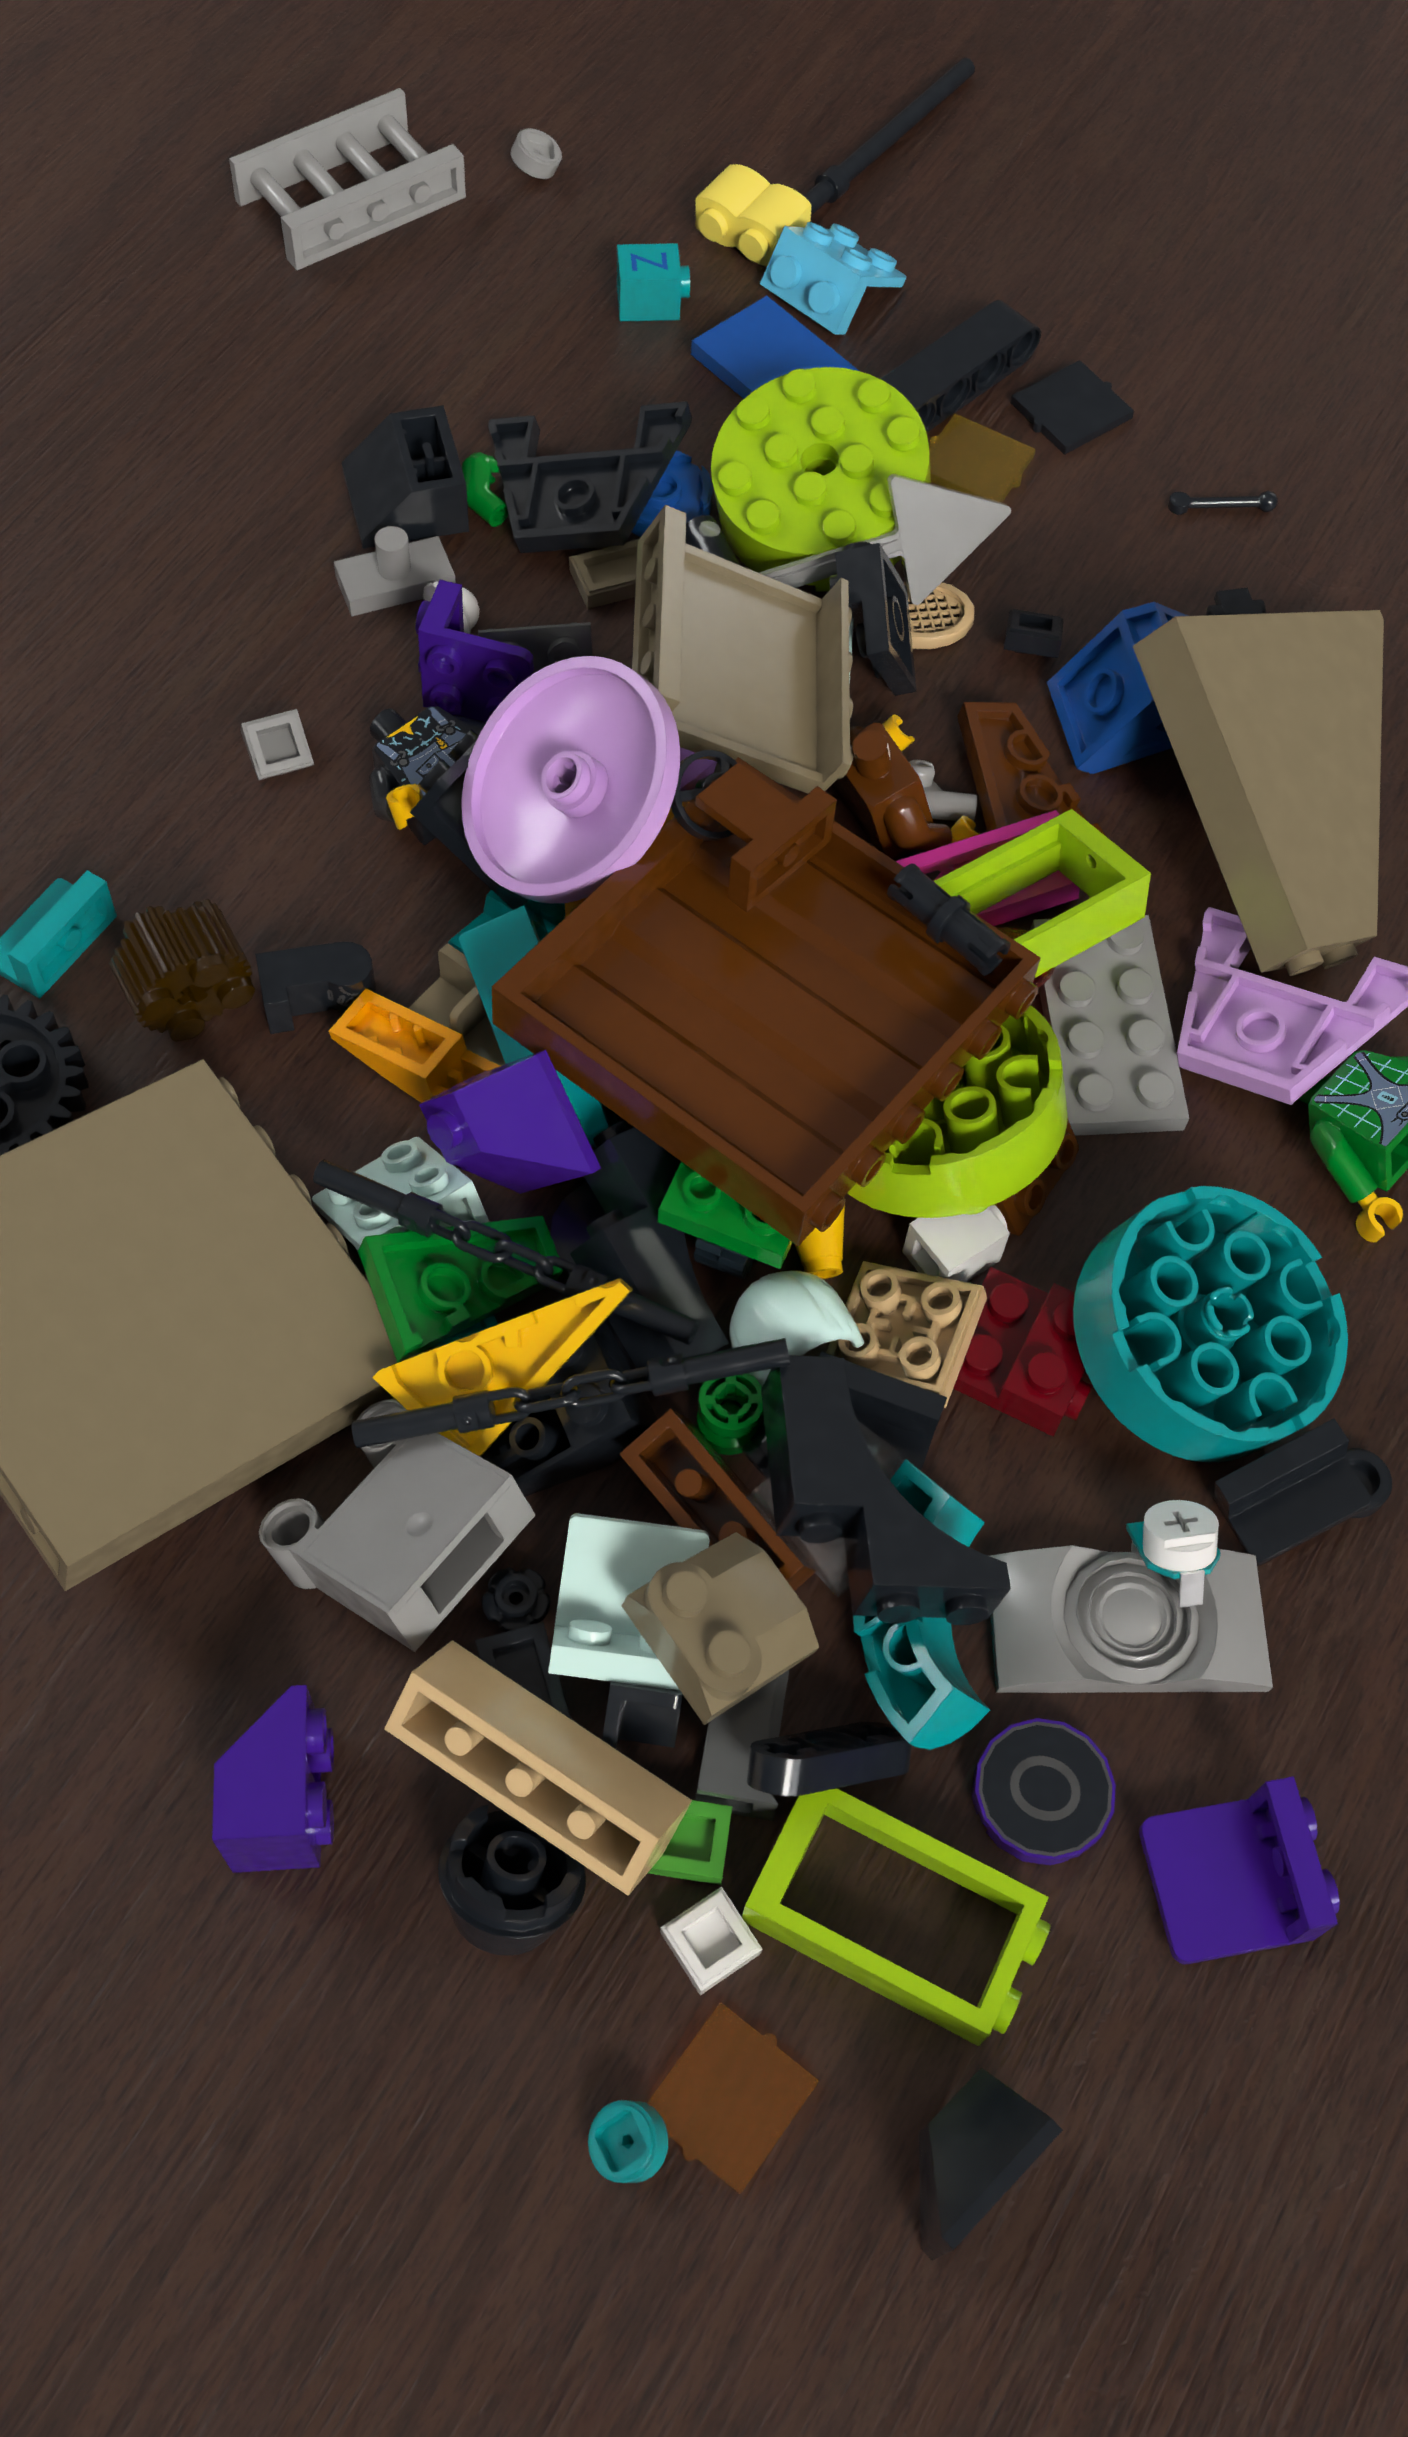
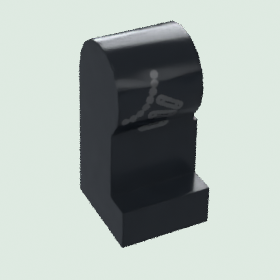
(312, 980)

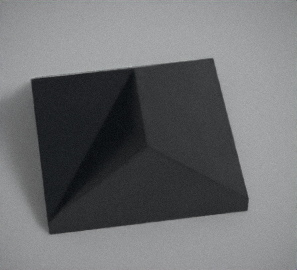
(974, 2157)

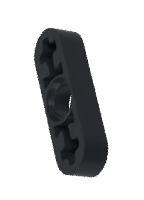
(827, 1759)

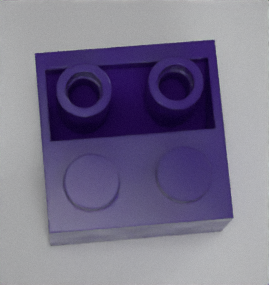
(270, 1789)

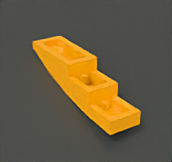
(406, 1046)

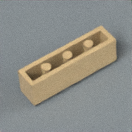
(538, 1765)

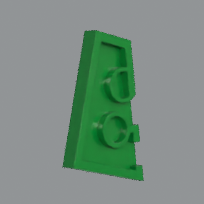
(436, 1290)

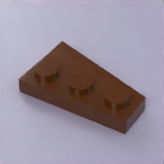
(1011, 766)

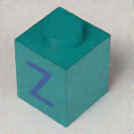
(650, 282)

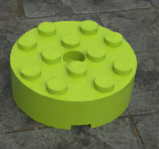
(811, 463)
(986, 1136)

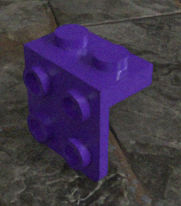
(460, 669)
(1240, 1875)

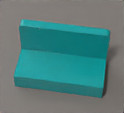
(55, 932)

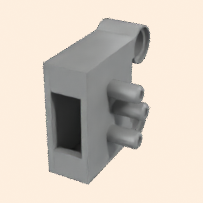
(405, 1536)

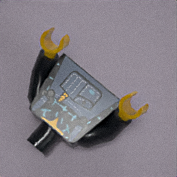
(406, 755)

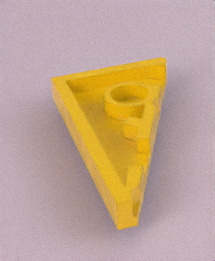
(510, 1354)

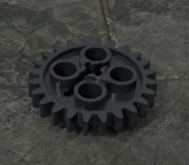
(48, 1095)

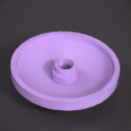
(570, 779)

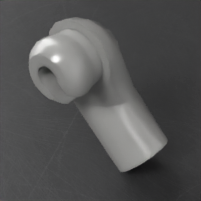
(944, 804)

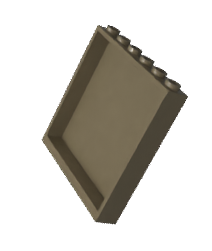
(166, 1321)

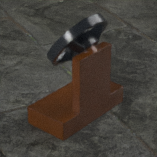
(776, 829)

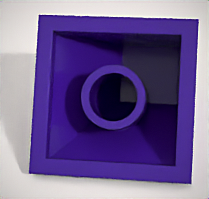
(512, 1126)

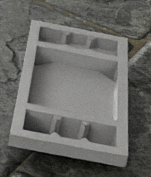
(1115, 1626)

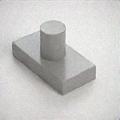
(393, 572)

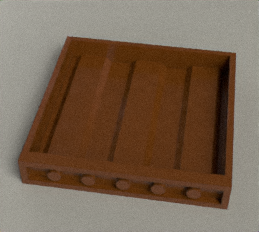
(767, 1038)

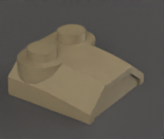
(722, 1624)

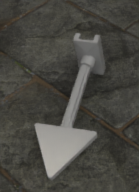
(931, 534)

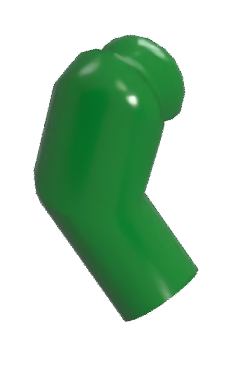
(478, 477)

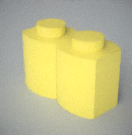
(749, 212)

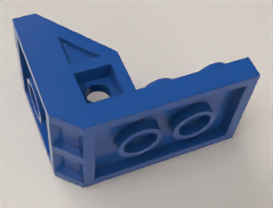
(1106, 698)

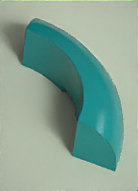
(916, 1662)

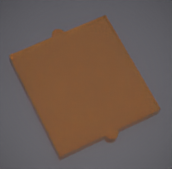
(731, 2097)

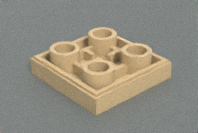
(912, 1325)

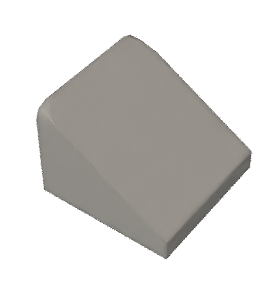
(276, 744)

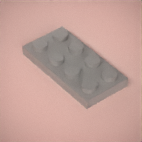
(1116, 1037)

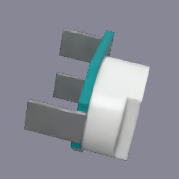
(1179, 1543)

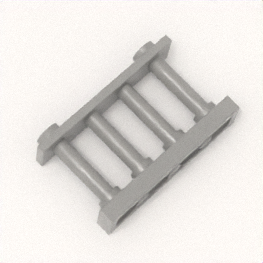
(364, 209)

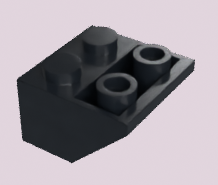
(408, 478)

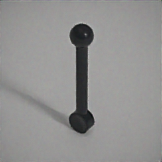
(1181, 502)

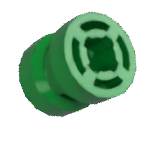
(728, 1425)

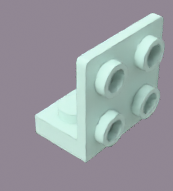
(406, 1168)
(600, 1568)

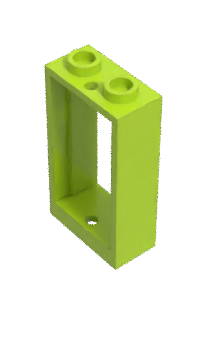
(1064, 844)
(901, 1986)

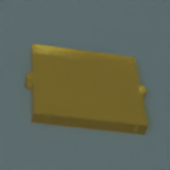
(977, 459)

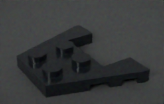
(586, 495)

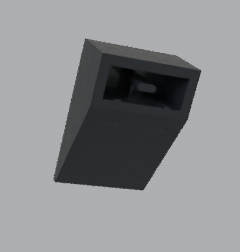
(574, 1441)

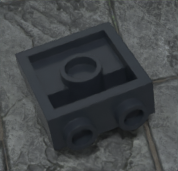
(879, 613)

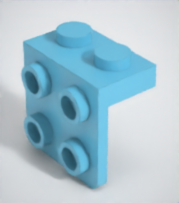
(827, 273)

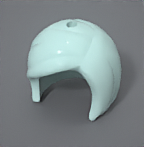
(793, 1308)

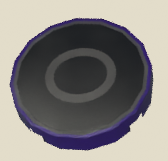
(1043, 1791)

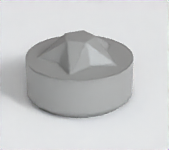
(536, 153)

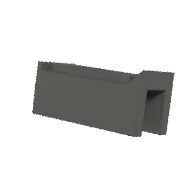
(728, 1751)

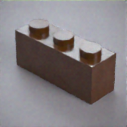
(706, 1493)

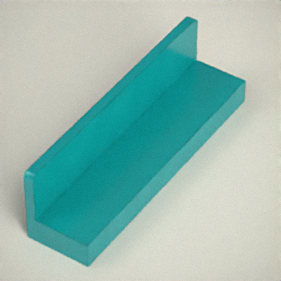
(490, 954)

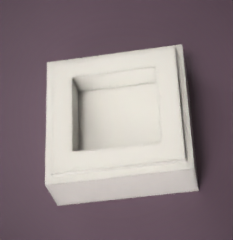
(710, 1940)

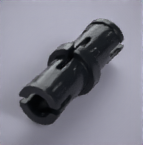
(948, 919)

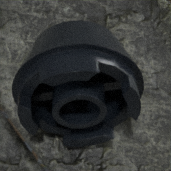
(507, 1883)

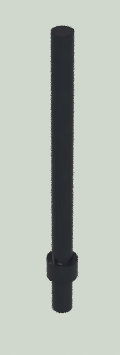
(836, 179)

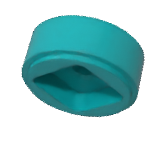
(628, 2141)

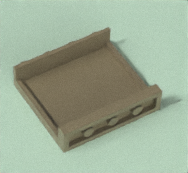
(744, 659)

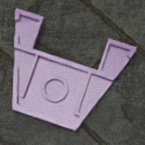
(1270, 1032)

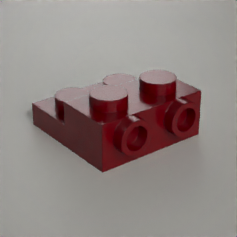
(1025, 1354)

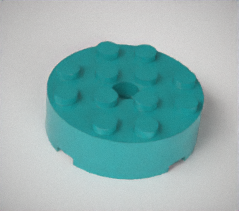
(1210, 1325)

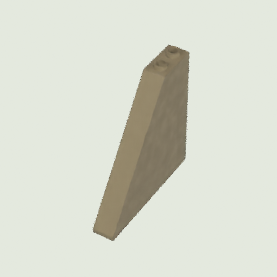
(1284, 768)

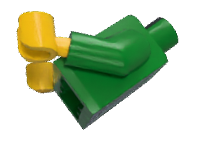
(1363, 1133)

